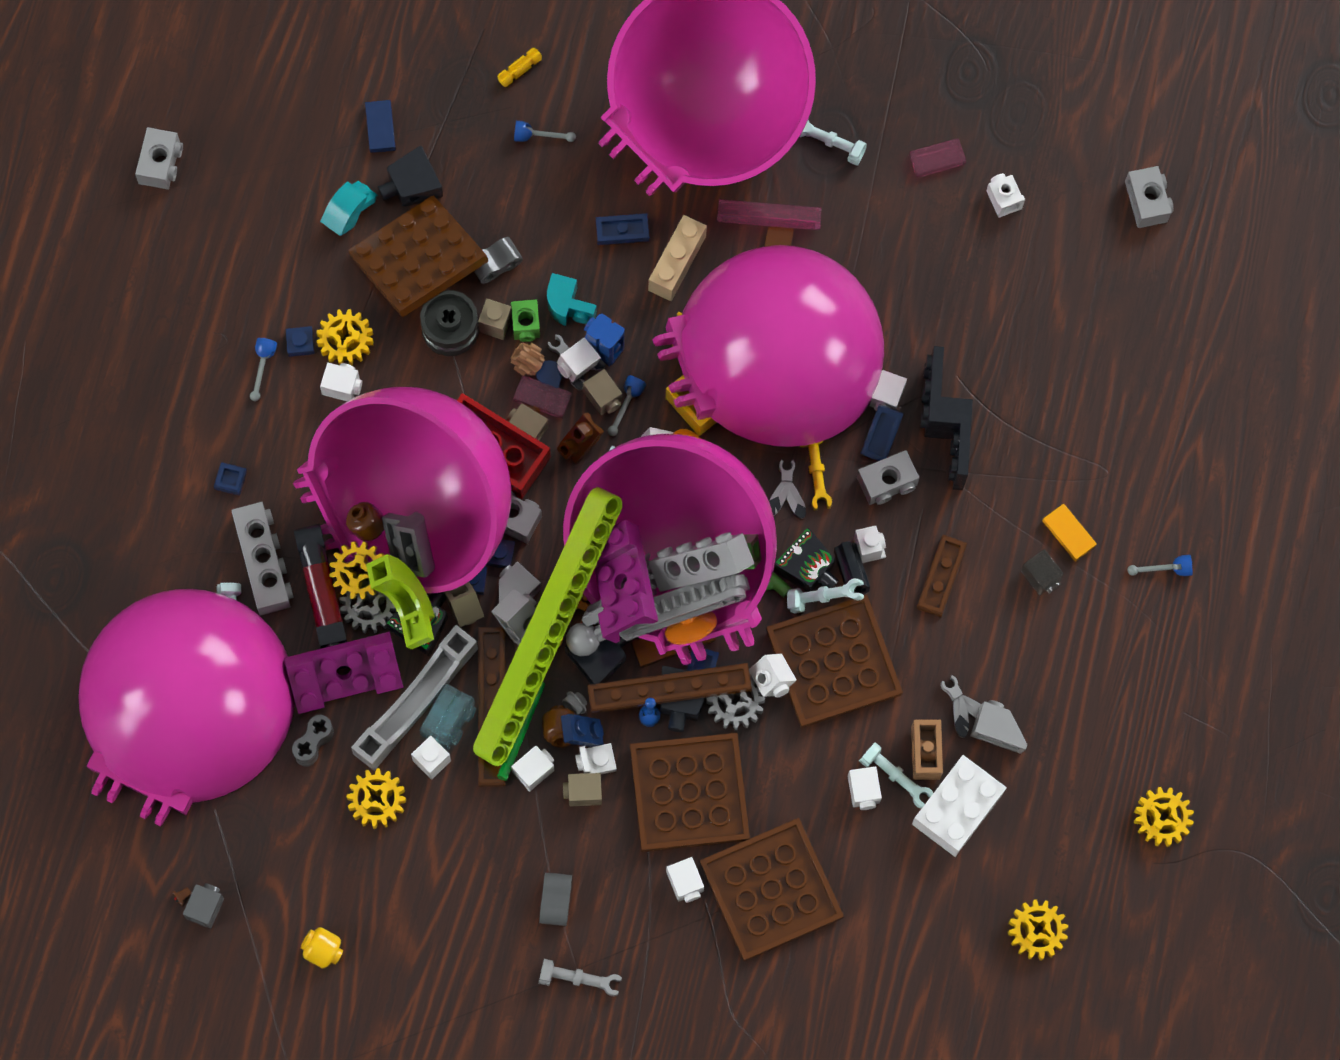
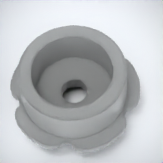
(575, 702)

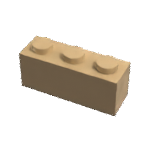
(677, 258)

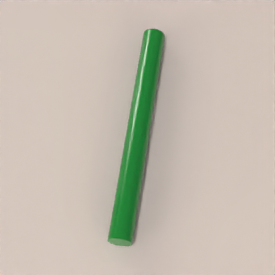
(505, 768)

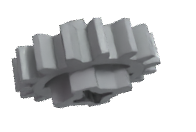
(360, 610)
(744, 705)

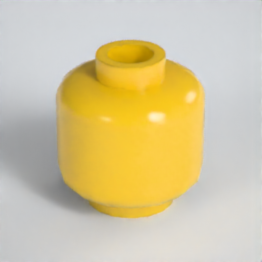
(321, 947)

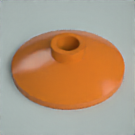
(691, 629)

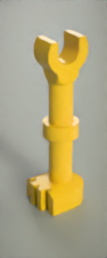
(817, 470)

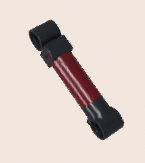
(320, 586)

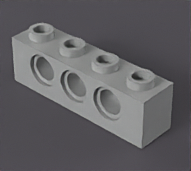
(246, 520)
(701, 562)

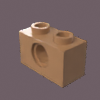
(927, 750)

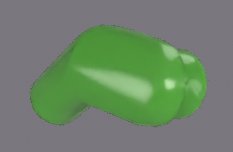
(778, 585)

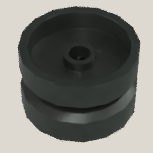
(449, 323)

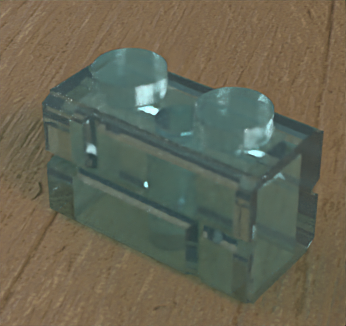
(448, 717)

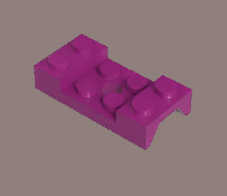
(634, 603)
(315, 675)

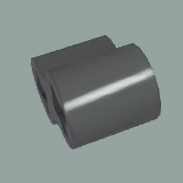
(502, 257)
(313, 740)
(555, 899)

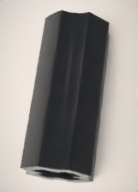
(851, 565)

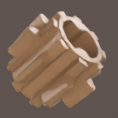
(527, 359)

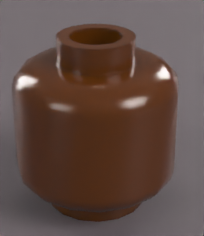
(365, 521)
(553, 726)

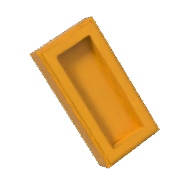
(1069, 532)

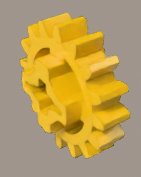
(354, 340)
(361, 558)
(367, 806)
(1171, 823)
(1029, 923)

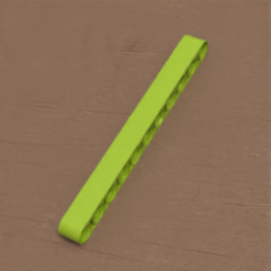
(547, 626)

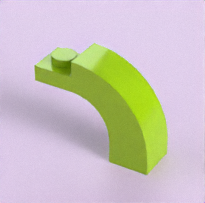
(408, 596)

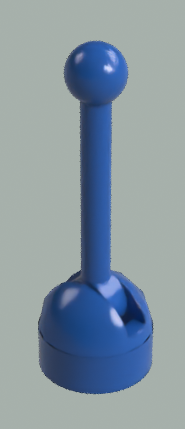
(649, 710)

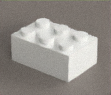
(959, 805)

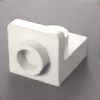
(596, 759)

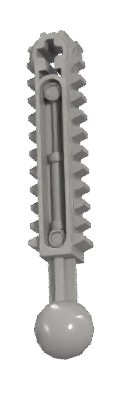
(670, 609)

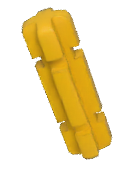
(519, 67)

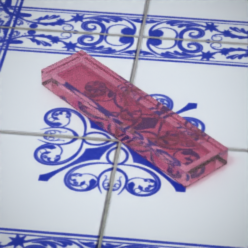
(769, 214)

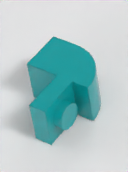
(346, 206)
(562, 304)

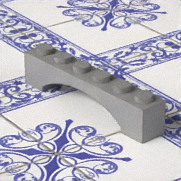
(442, 667)

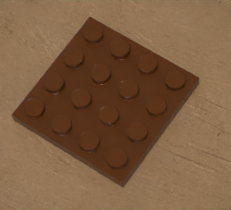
(418, 256)
(836, 661)
(689, 792)
(771, 889)

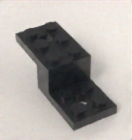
(946, 418)

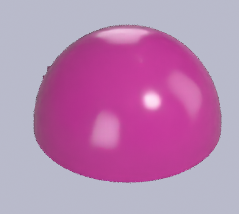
(708, 89)
(777, 347)
(407, 456)
(678, 495)
(184, 699)

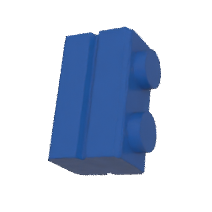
(605, 338)

